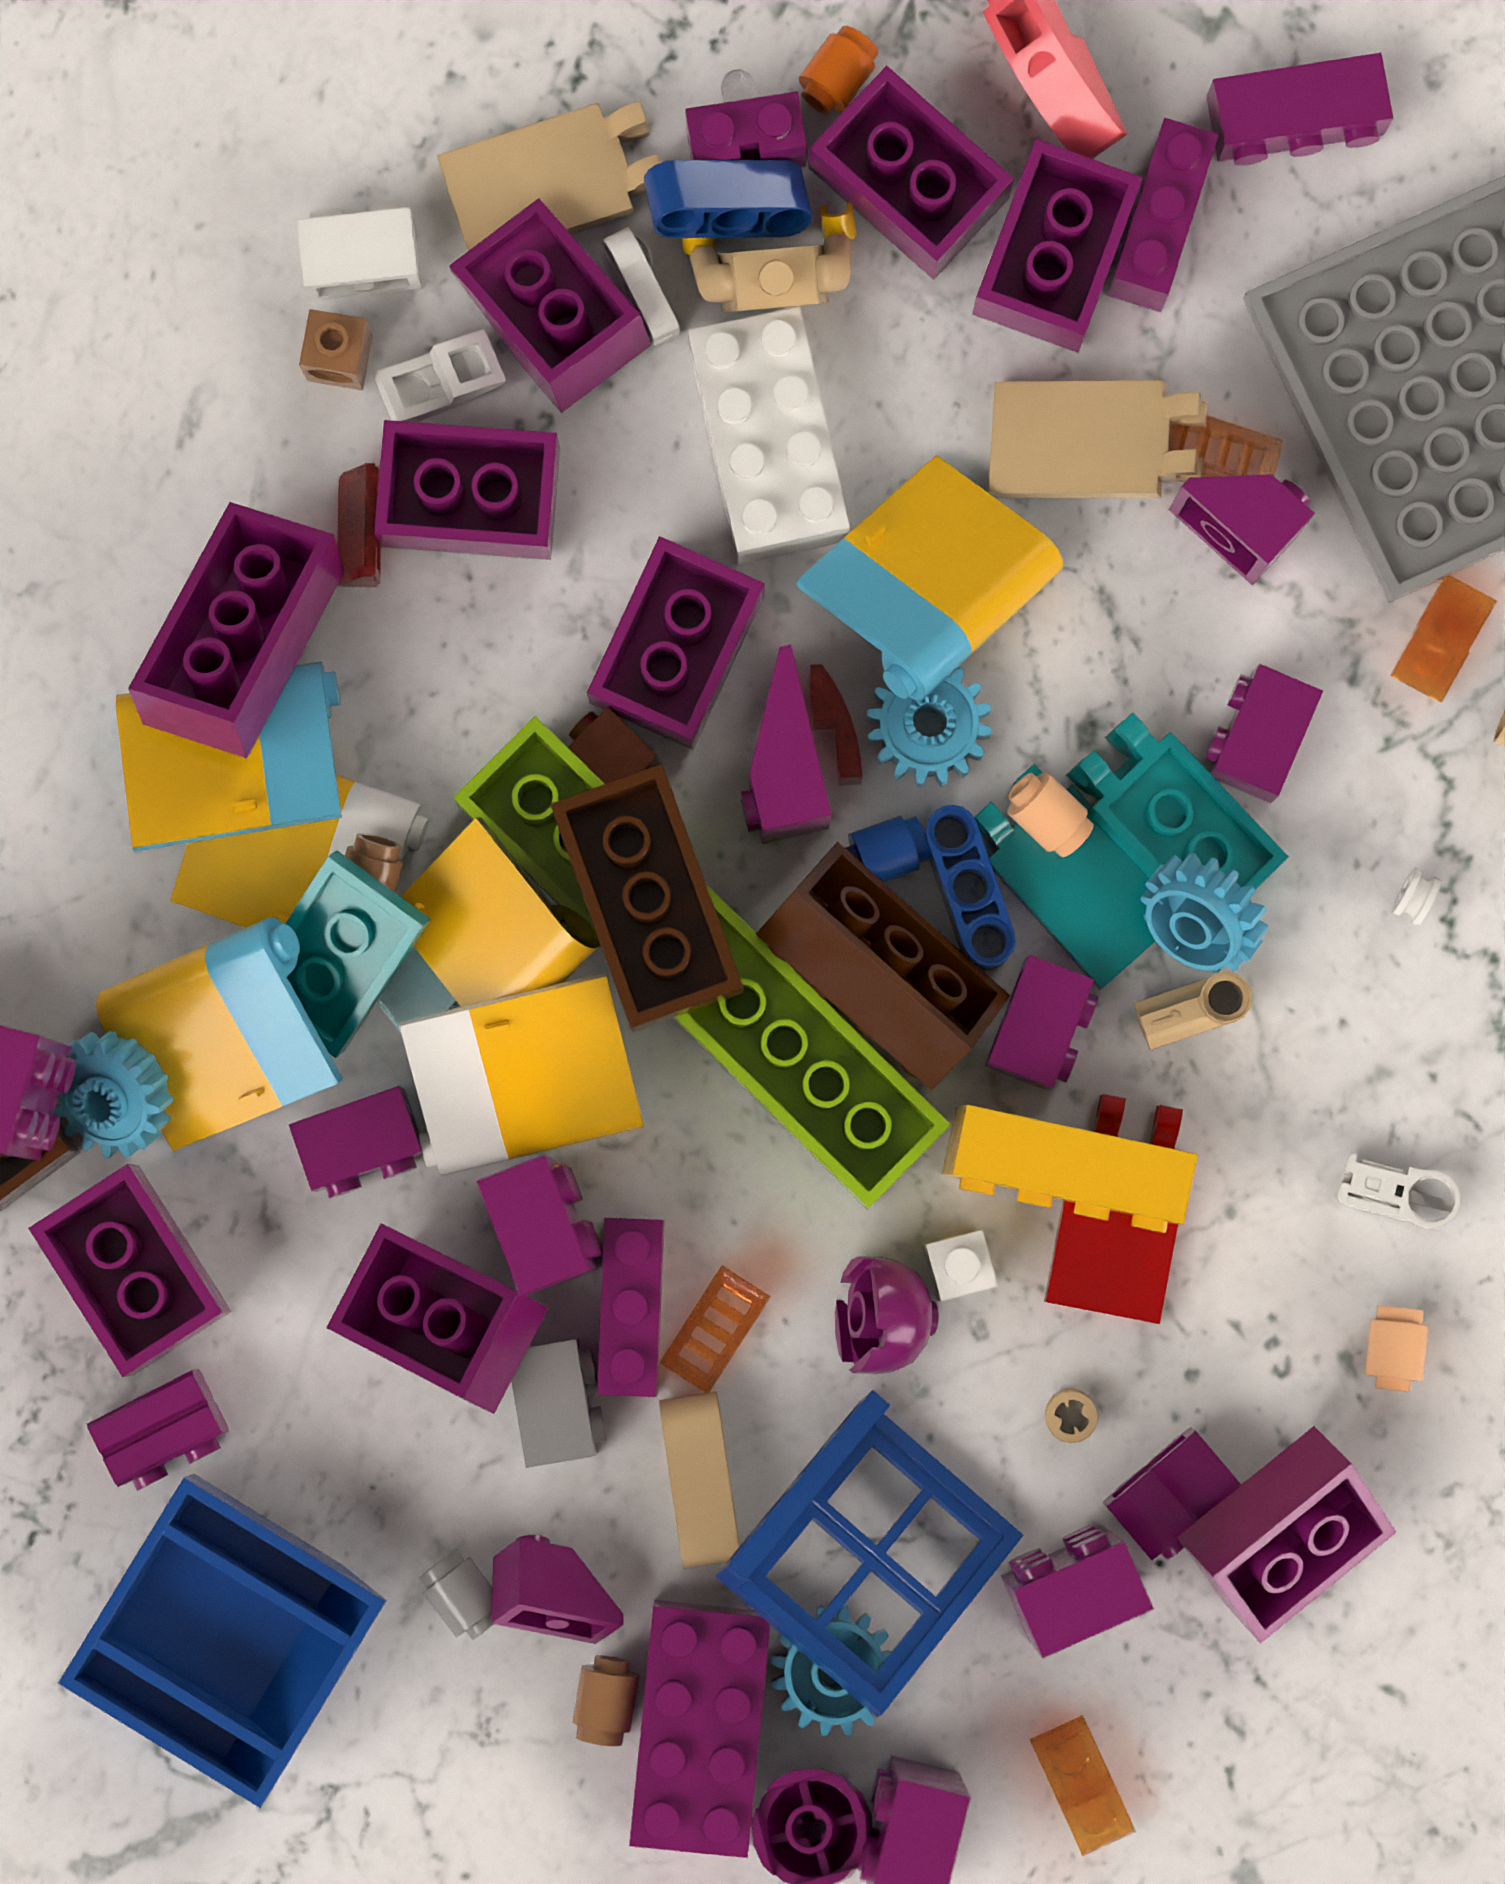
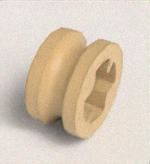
(1088, 1410)

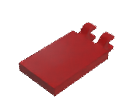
(1109, 1262)

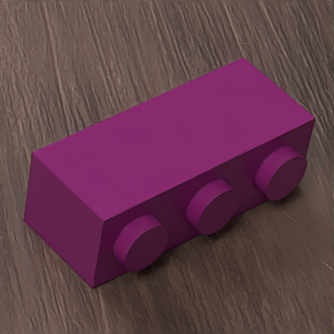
(1300, 108)
(1163, 215)
(630, 1307)

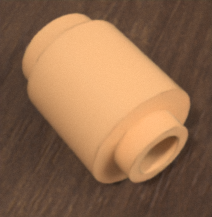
(1049, 813)
(1396, 1348)

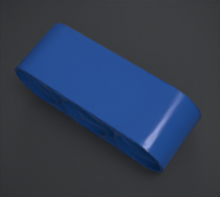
(727, 198)
(974, 860)

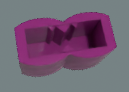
(1171, 1494)

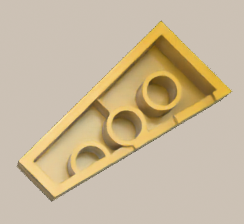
(1069, 1165)

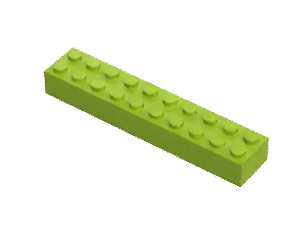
(773, 1036)

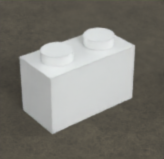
(358, 252)

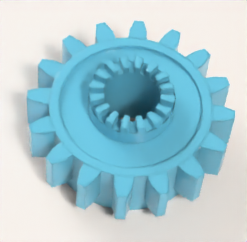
(924, 754)
(1203, 914)
(115, 1095)
(817, 1698)

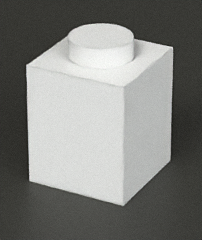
(960, 1265)

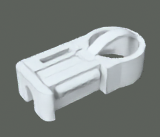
(641, 284)
(1387, 1191)

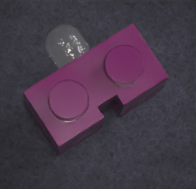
(747, 125)

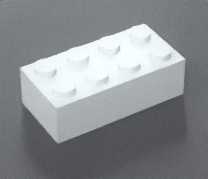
(768, 435)

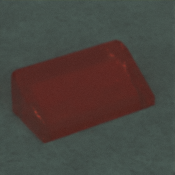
(356, 526)

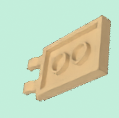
(565, 161)
(1089, 439)

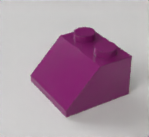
(1244, 518)

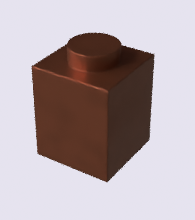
(610, 747)

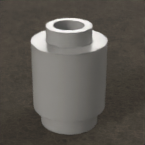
(459, 1595)

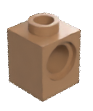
(336, 349)

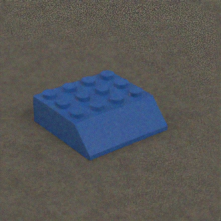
(223, 1639)

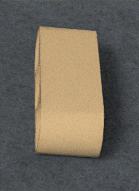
(699, 1479)

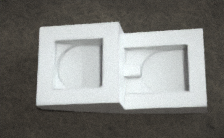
(441, 379)

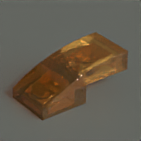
(1443, 638)
(1082, 1785)

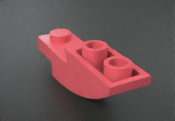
(1056, 73)

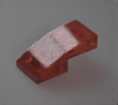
(831, 712)

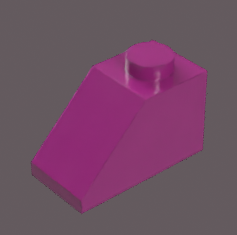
(550, 1592)

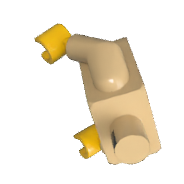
(776, 275)

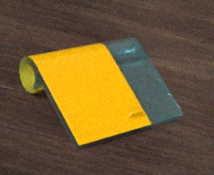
(485, 934)

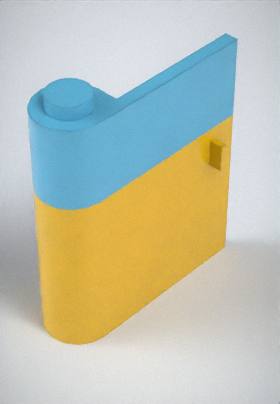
(932, 575)
(200, 793)
(224, 1031)

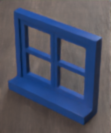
(807, 1501)

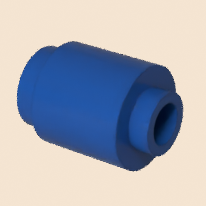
(890, 847)

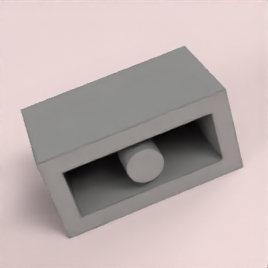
(555, 1404)

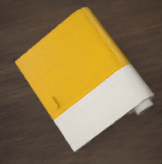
(270, 870)
(521, 1075)

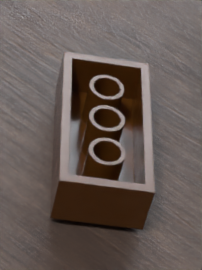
(647, 898)
(884, 966)

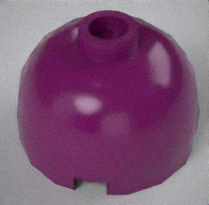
(885, 1316)
(811, 1827)

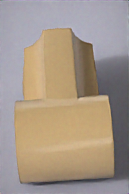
(1187, 1010)

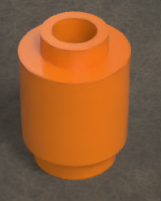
(838, 70)

